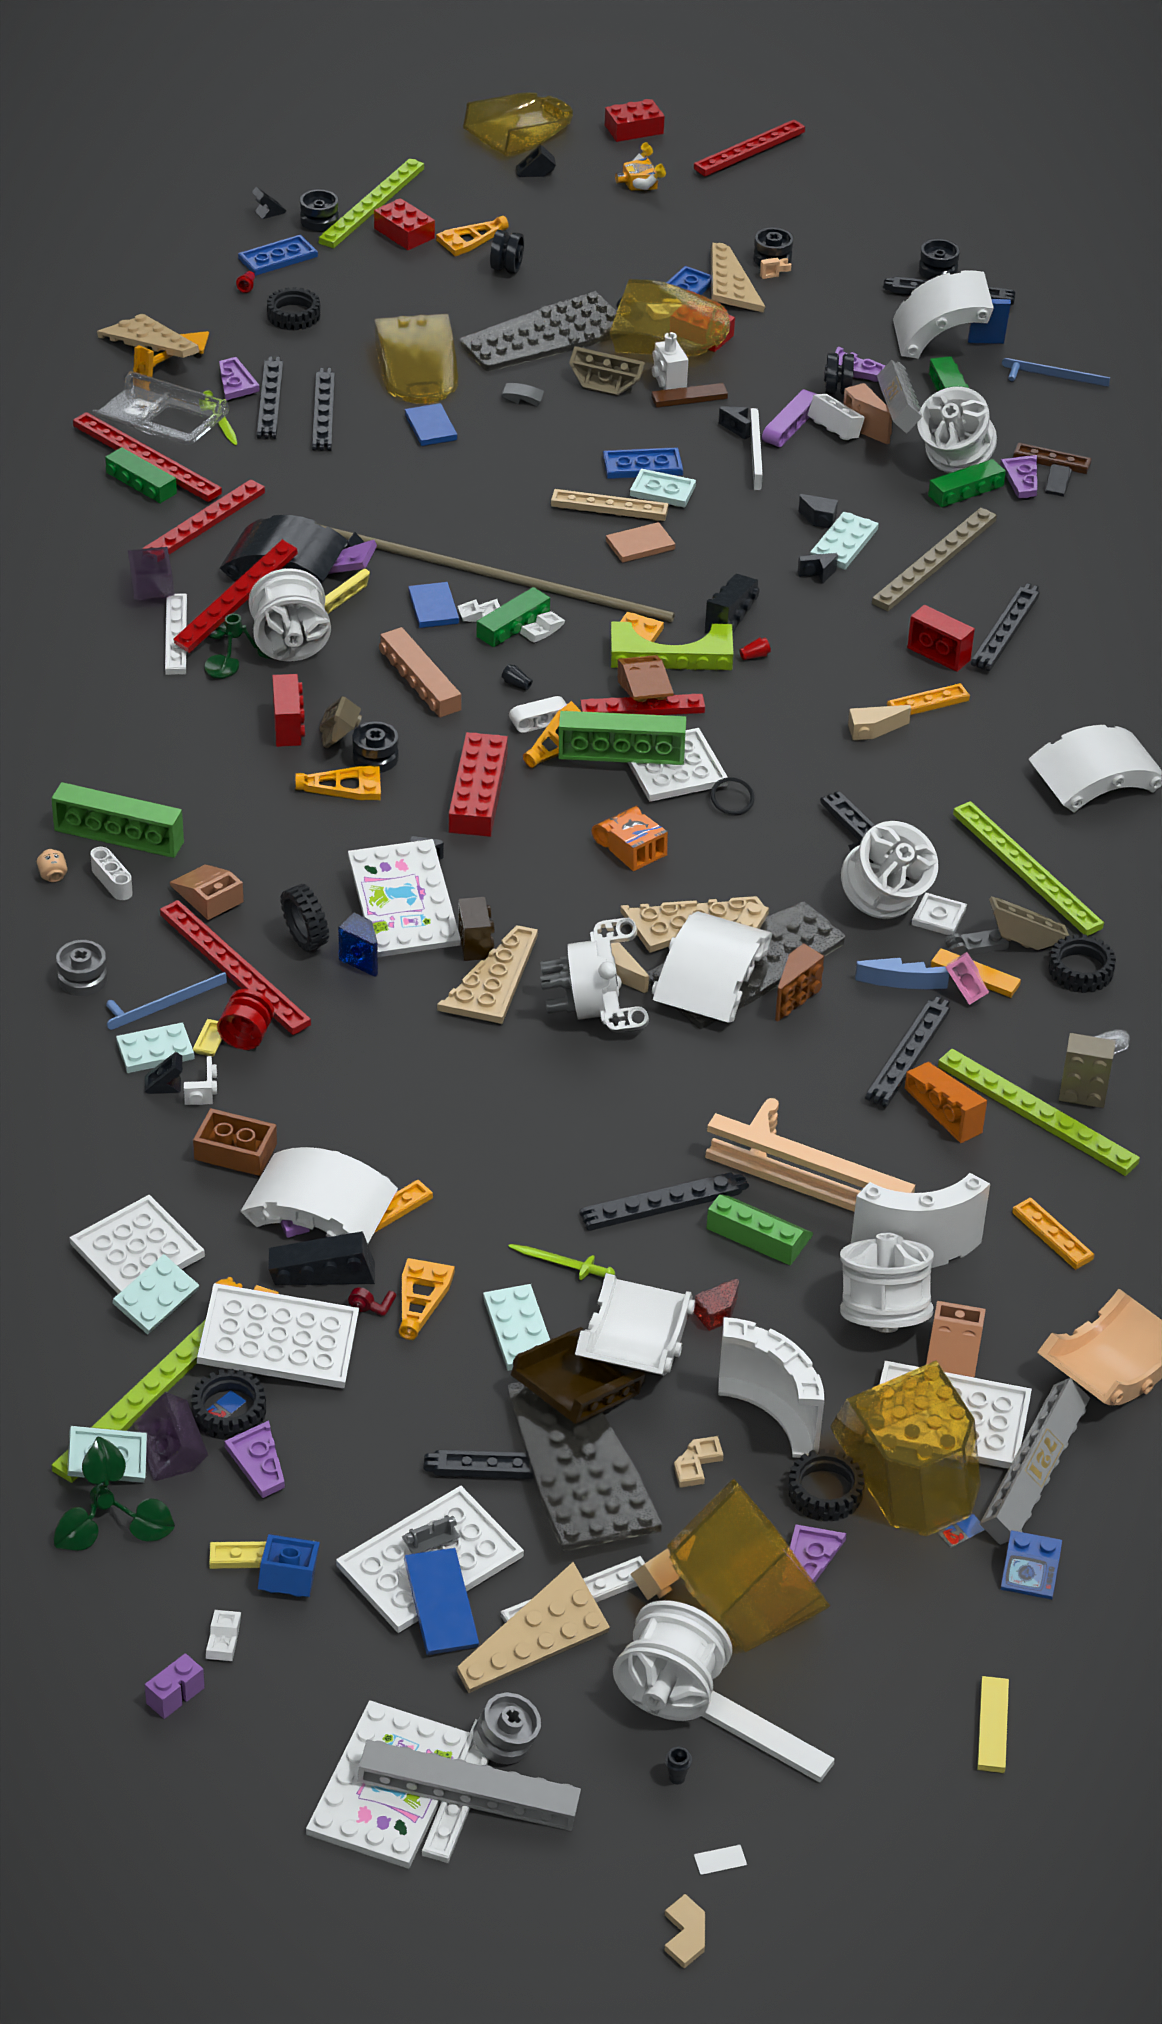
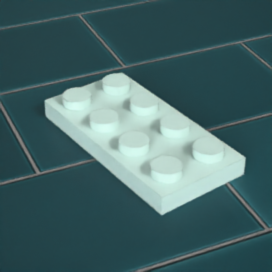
(846, 538)
(515, 1320)

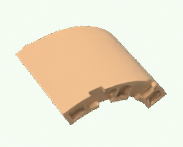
(1113, 1355)

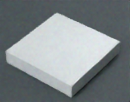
(939, 914)

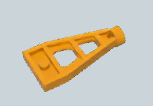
(456, 245)
(538, 752)
(368, 778)
(423, 1274)

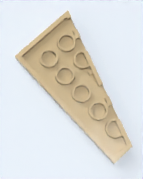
(730, 281)
(148, 332)
(661, 923)
(493, 982)
(547, 1625)

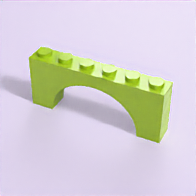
(708, 653)

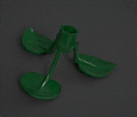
(224, 666)
(100, 1465)

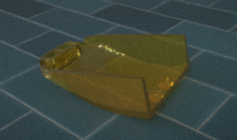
(516, 121)
(657, 308)
(417, 357)

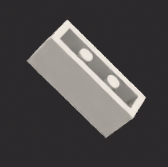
(835, 416)

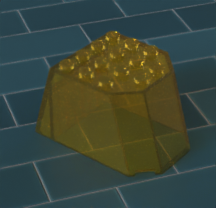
(914, 1449)
(744, 1570)

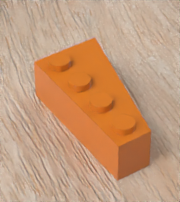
(947, 1100)

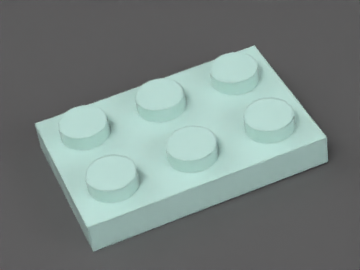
(663, 488)
(152, 1046)
(155, 1294)
(130, 1444)

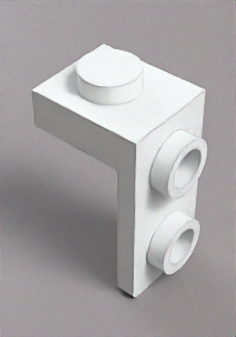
(202, 1091)

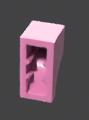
(967, 978)

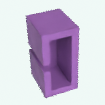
(164, 1691)

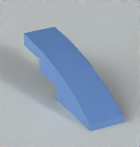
(898, 975)

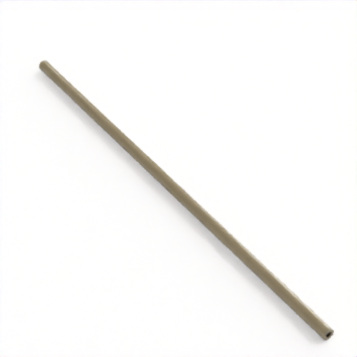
(515, 578)

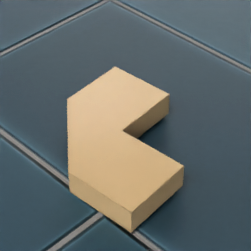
(699, 1452)
(691, 1940)

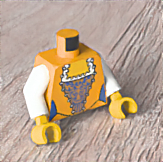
(640, 172)

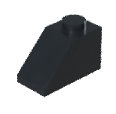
(537, 163)
(818, 510)

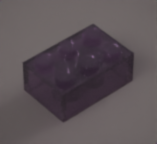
(151, 573)

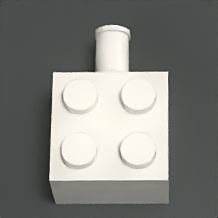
(670, 363)

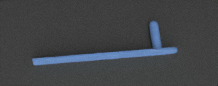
(1016, 365)
(124, 1018)

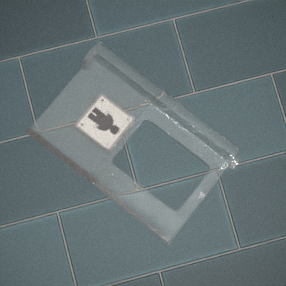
(151, 396)

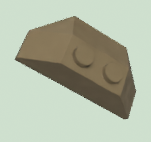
(605, 371)
(339, 720)
(1025, 925)

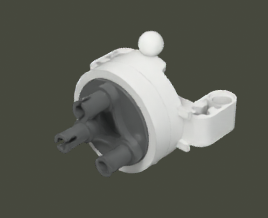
(592, 978)

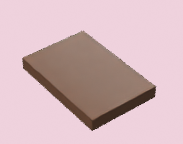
(640, 542)

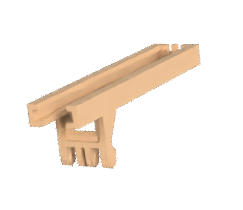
(763, 1139)

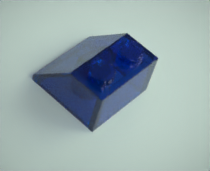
(358, 944)

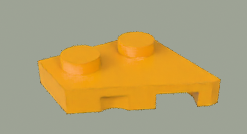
(643, 626)

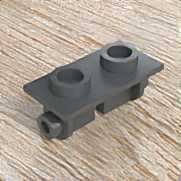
(431, 1536)

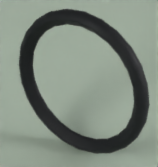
(752, 796)

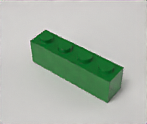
(945, 373)
(141, 475)
(966, 483)
(511, 616)

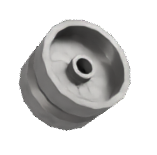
(81, 967)
(507, 1728)

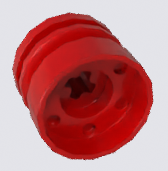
(245, 1019)

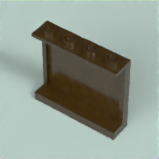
(573, 1383)

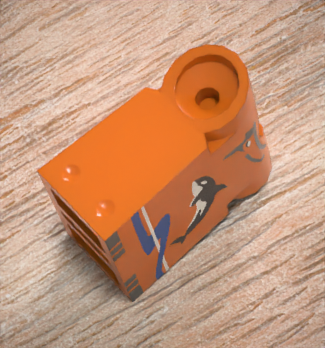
(632, 838)

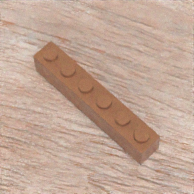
(420, 672)

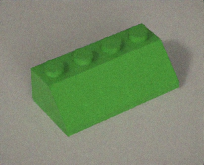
(757, 1229)

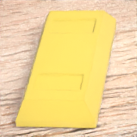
(208, 1039)

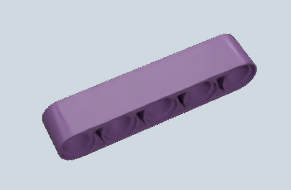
(788, 420)

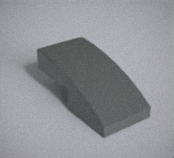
(517, 391)

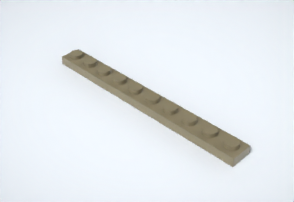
(934, 559)

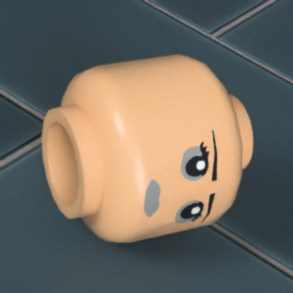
(52, 865)

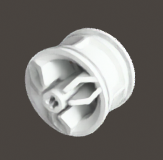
(957, 429)
(289, 615)
(882, 886)
(886, 1282)
(672, 1660)

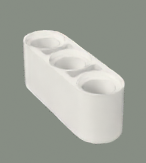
(536, 714)
(111, 873)

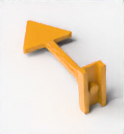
(145, 360)

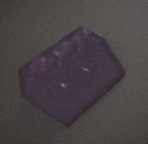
(172, 1437)

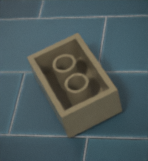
(1087, 1070)

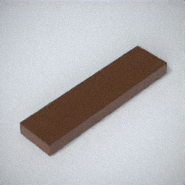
(689, 395)
(1048, 457)

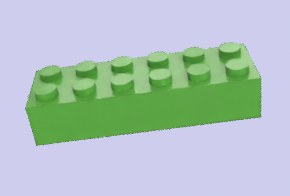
(622, 737)
(117, 820)

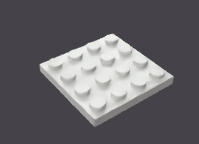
(697, 774)
(133, 1240)

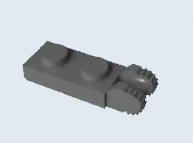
(976, 942)

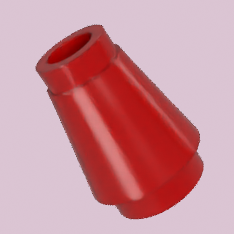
(245, 282)
(755, 649)

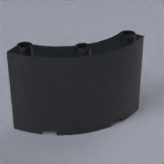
(315, 545)

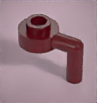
(365, 1301)

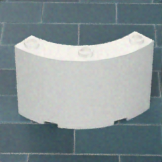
(939, 306)
(1095, 762)
(709, 965)
(320, 1191)
(943, 1220)
(636, 1326)
(774, 1376)

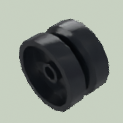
(318, 210)
(771, 244)
(507, 251)
(938, 258)
(838, 373)
(375, 745)

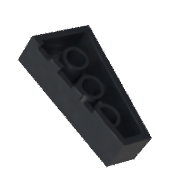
(731, 602)
(323, 1261)

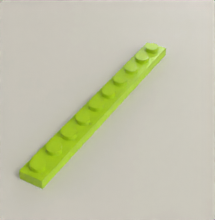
(372, 201)
(1028, 869)
(1039, 1112)
(146, 1392)

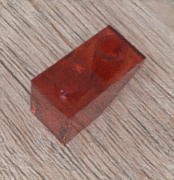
(716, 1303)

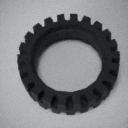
(293, 297)
(304, 917)
(1087, 947)
(226, 1382)
(825, 1507)

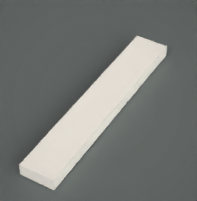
(756, 449)
(175, 622)
(601, 1585)
(768, 1737)
(450, 1816)

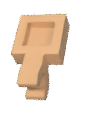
(771, 267)

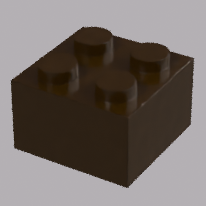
(475, 928)

